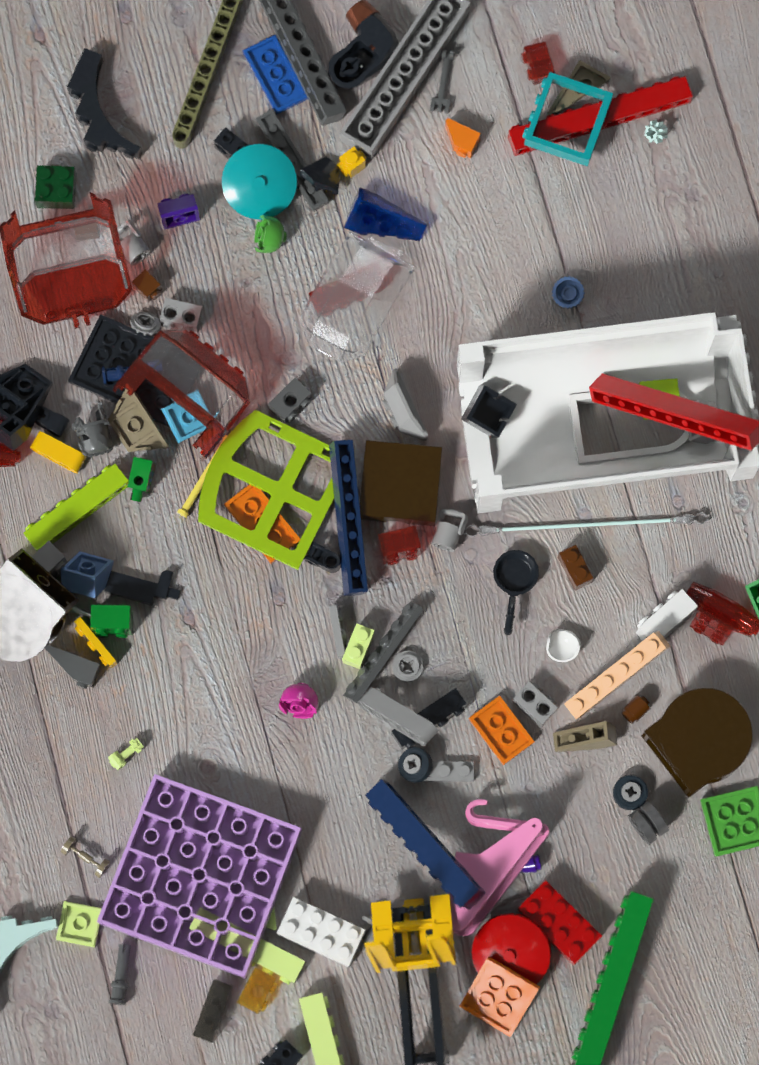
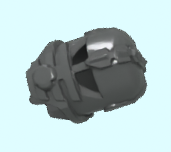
(95, 435)

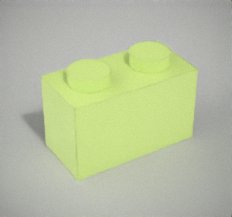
(358, 646)

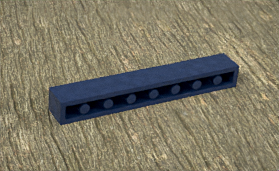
(348, 518)
(425, 844)

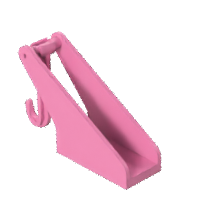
(497, 865)

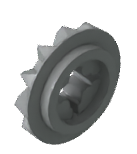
(143, 318)
(407, 656)

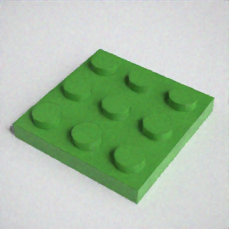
(732, 820)

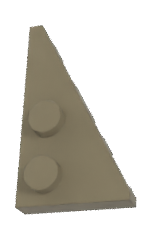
(581, 73)

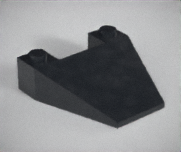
(21, 401)

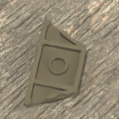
(135, 425)

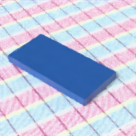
(275, 74)

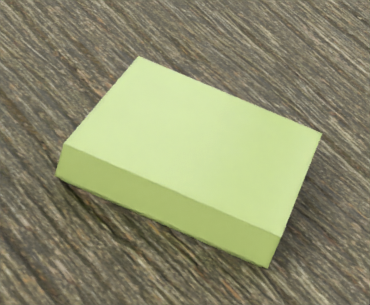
(79, 924)

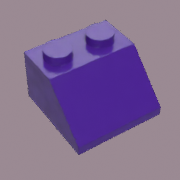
(178, 211)

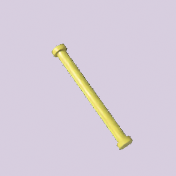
(196, 490)

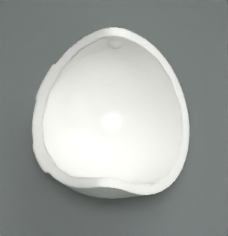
(562, 645)

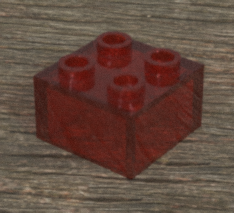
(399, 545)

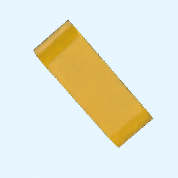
(58, 452)

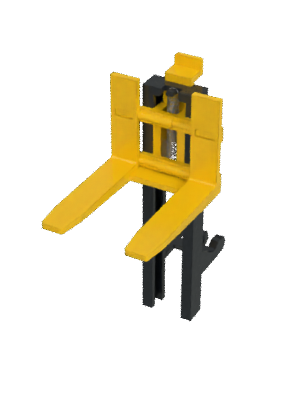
(416, 930)

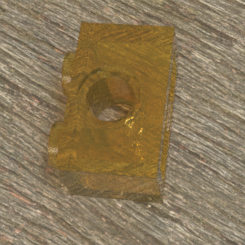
(262, 979)

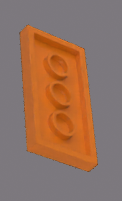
(247, 509)

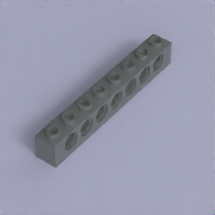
(303, 64)

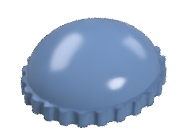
(568, 292)

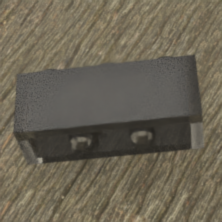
(212, 1011)

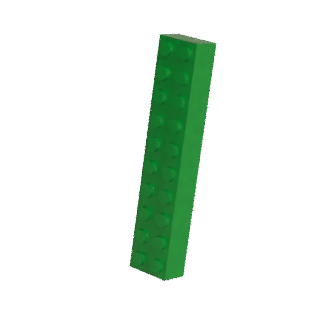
(612, 979)

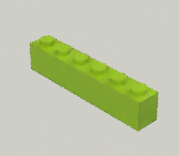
(77, 508)

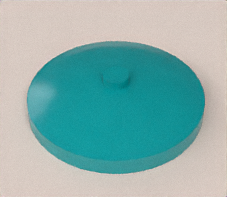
(259, 181)

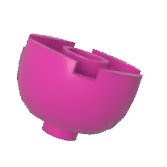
(299, 700)

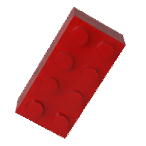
(561, 922)

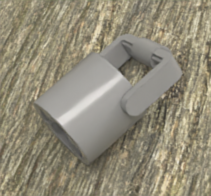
(133, 246)
(447, 534)

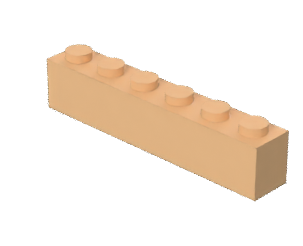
(617, 674)

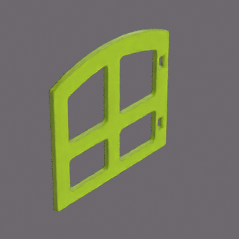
(280, 491)

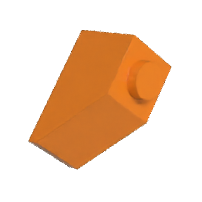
(463, 139)

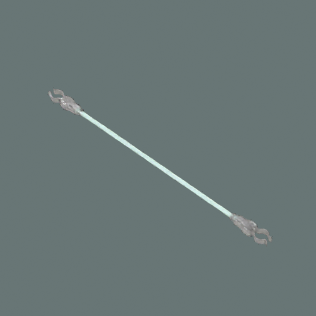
(687, 519)

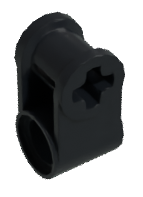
(53, 422)
(319, 556)

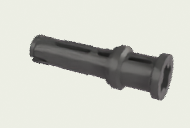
(119, 984)

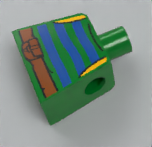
(141, 469)

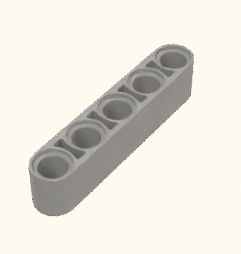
(397, 716)

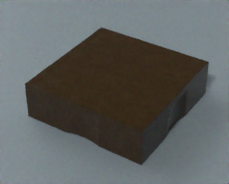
(400, 483)

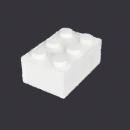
(668, 616)

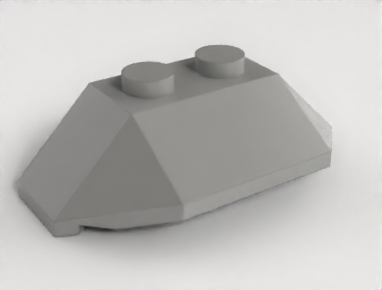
(402, 408)

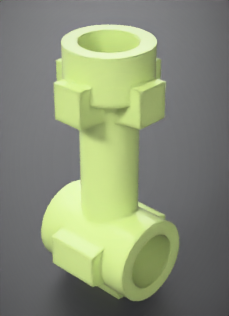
(118, 760)

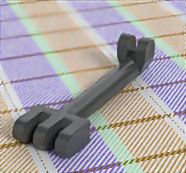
(441, 101)

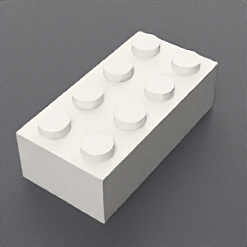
(321, 932)

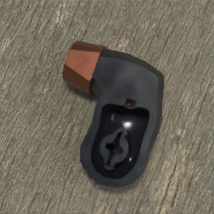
(367, 52)

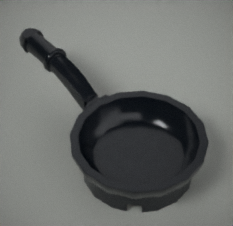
(515, 574)

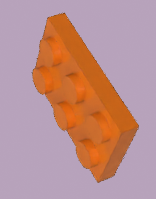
(501, 730)

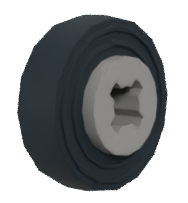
(422, 764)
(628, 799)

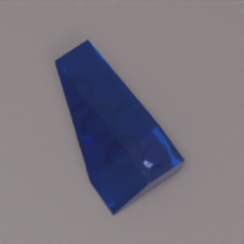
(380, 217)

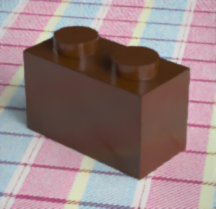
(575, 567)

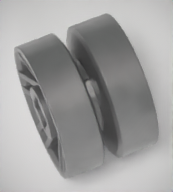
(648, 823)

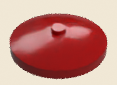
(515, 944)

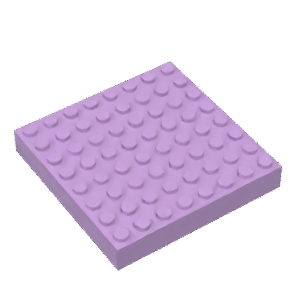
(193, 855)

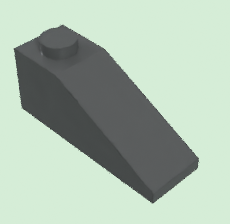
(78, 668)

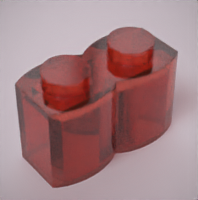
(537, 61)

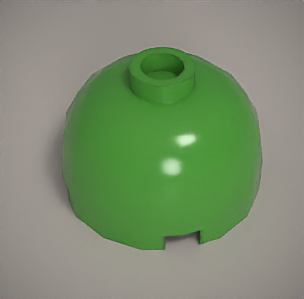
(269, 234)

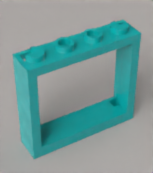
(556, 149)

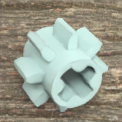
(656, 131)

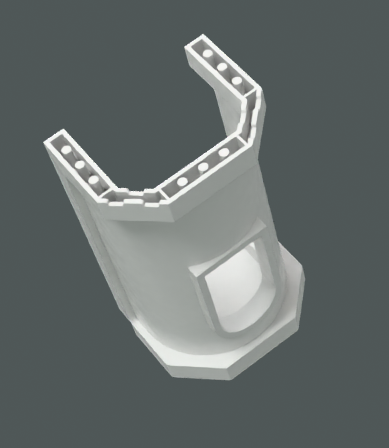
(553, 374)

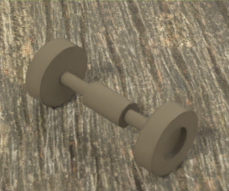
(68, 846)

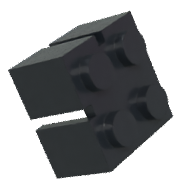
(486, 411)

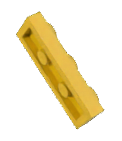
(94, 643)

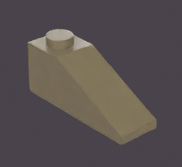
(586, 737)

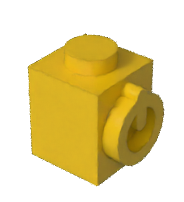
(352, 162)

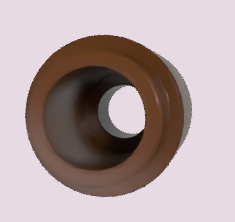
(636, 709)

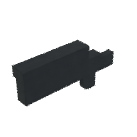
(139, 589)

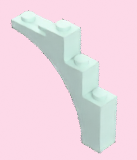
(15, 935)

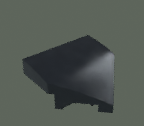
(322, 174)

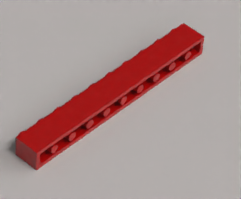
(622, 109)
(676, 411)

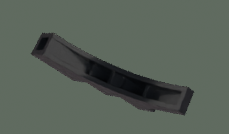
(100, 132)

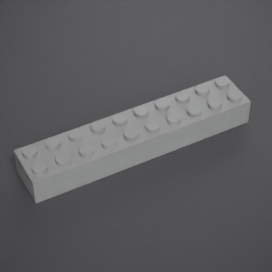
(403, 74)

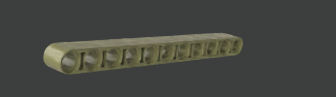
(204, 79)

